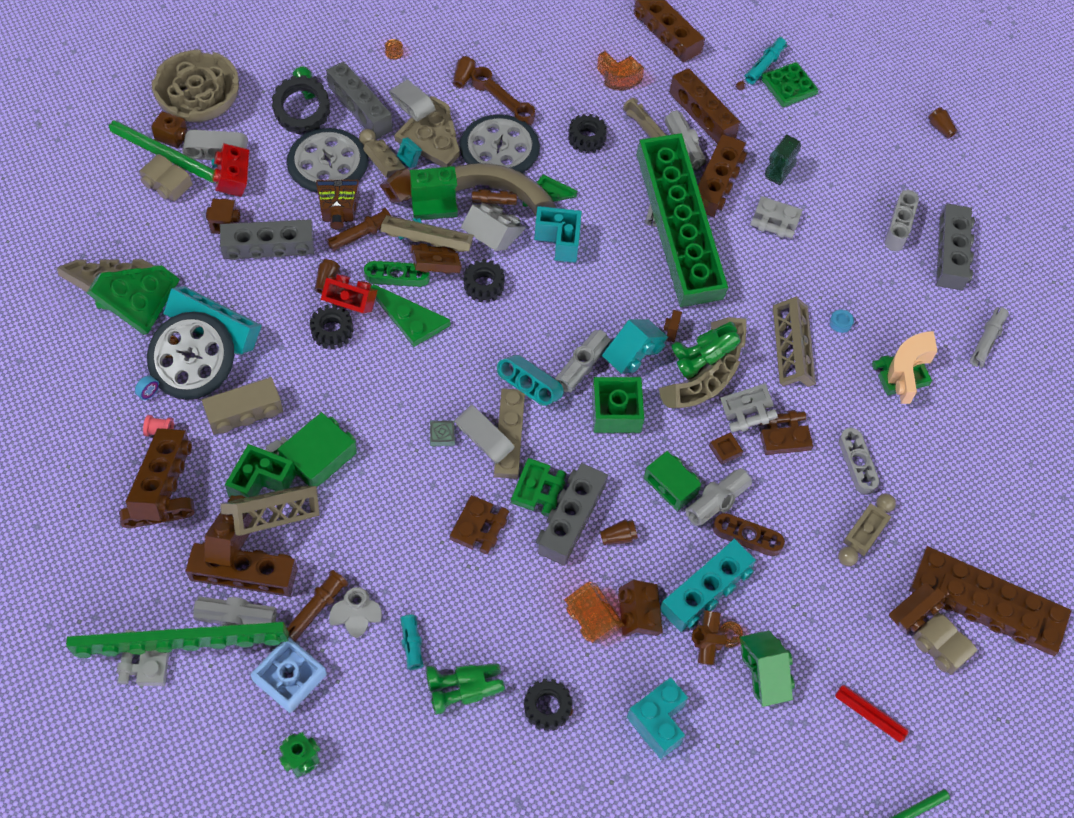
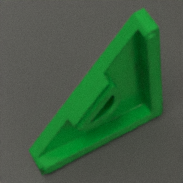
(555, 189)

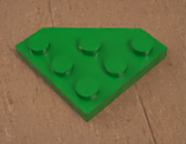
(135, 294)

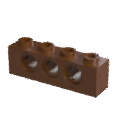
(670, 28)
(703, 105)
(720, 172)
(158, 474)
(278, 582)

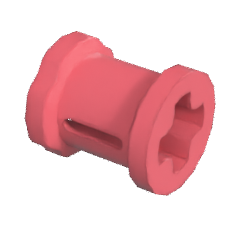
(151, 424)

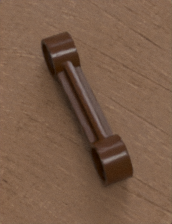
(502, 95)

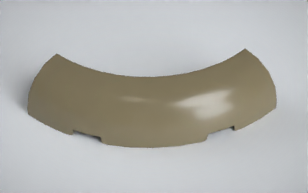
(503, 179)
(710, 378)

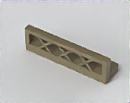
(802, 342)
(270, 500)

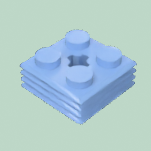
(291, 658)

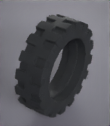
(301, 84)

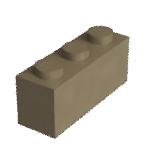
(242, 406)

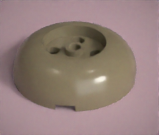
(209, 81)

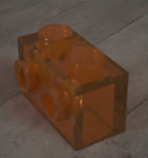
(593, 613)

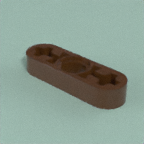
(179, 509)
(758, 530)

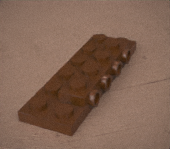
(994, 601)

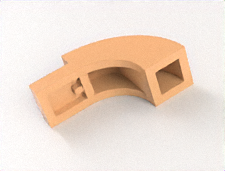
(914, 351)

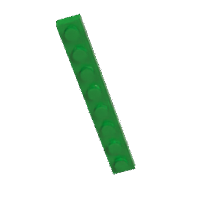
(188, 639)

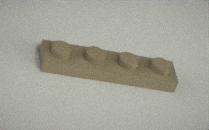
(423, 232)
(510, 425)

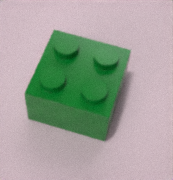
(617, 405)

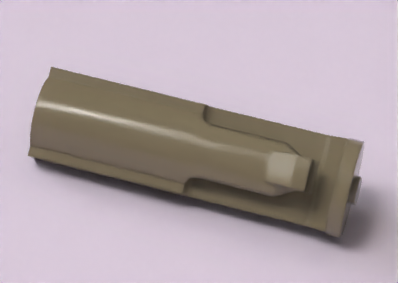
(642, 118)

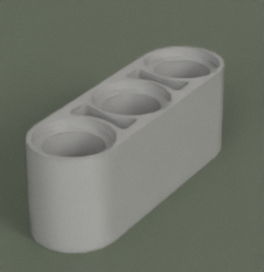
(412, 100)
(204, 143)
(901, 220)
(484, 434)

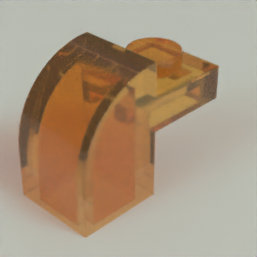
(620, 75)

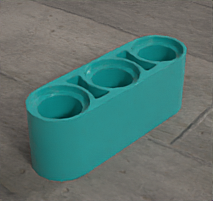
(540, 380)

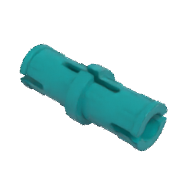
(411, 642)

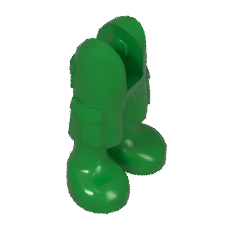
(709, 349)
(470, 682)

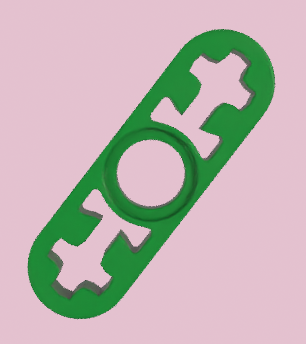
(379, 277)

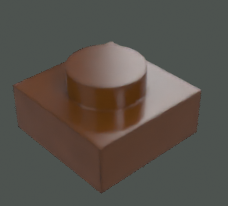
(672, 324)
(726, 448)

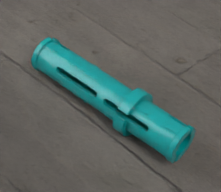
(770, 55)

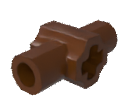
(709, 637)

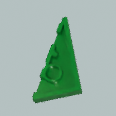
(412, 319)

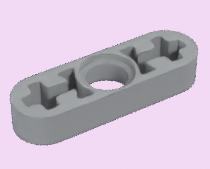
(856, 471)

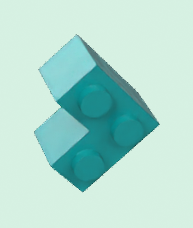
(559, 227)
(632, 343)
(653, 717)

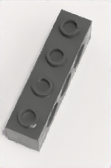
(359, 99)
(267, 239)
(955, 247)
(560, 547)

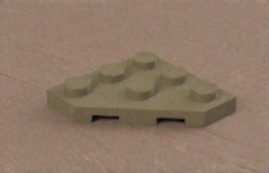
(433, 135)
(83, 273)

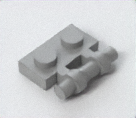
(776, 217)
(748, 402)
(150, 670)

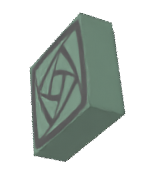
(442, 433)

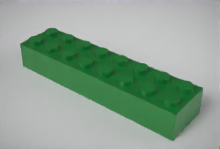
(681, 220)

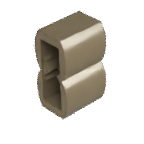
(165, 178)
(944, 643)

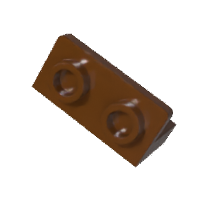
(916, 607)
(640, 608)

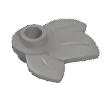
(355, 615)

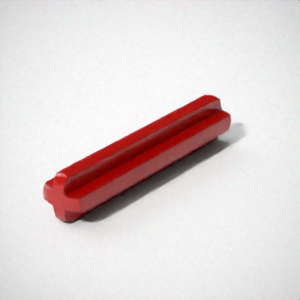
(872, 713)

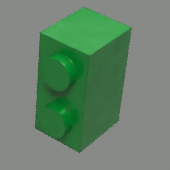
(672, 480)

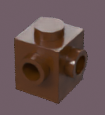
(169, 129)
(398, 186)

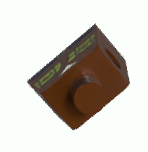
(338, 201)

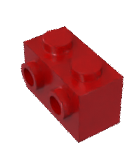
(231, 169)
(347, 294)

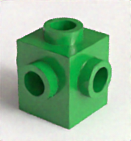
(301, 763)

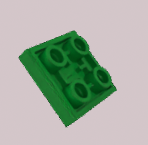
(789, 84)

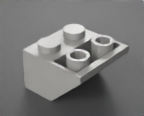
(492, 226)

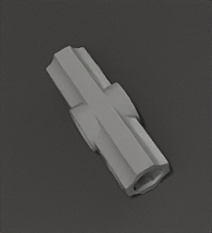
(677, 124)
(590, 352)
(718, 497)
(232, 611)

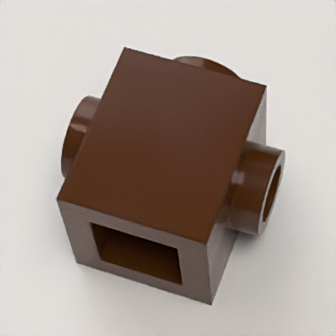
(222, 212)

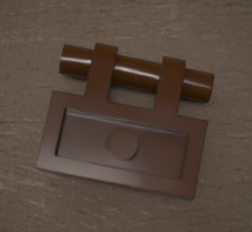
(489, 197)
(435, 259)
(787, 439)
(472, 521)

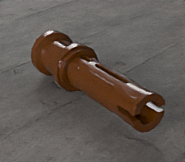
(369, 226)
(322, 596)

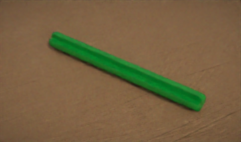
(158, 148)

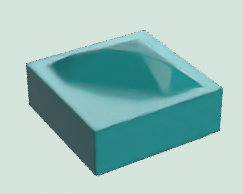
(409, 152)

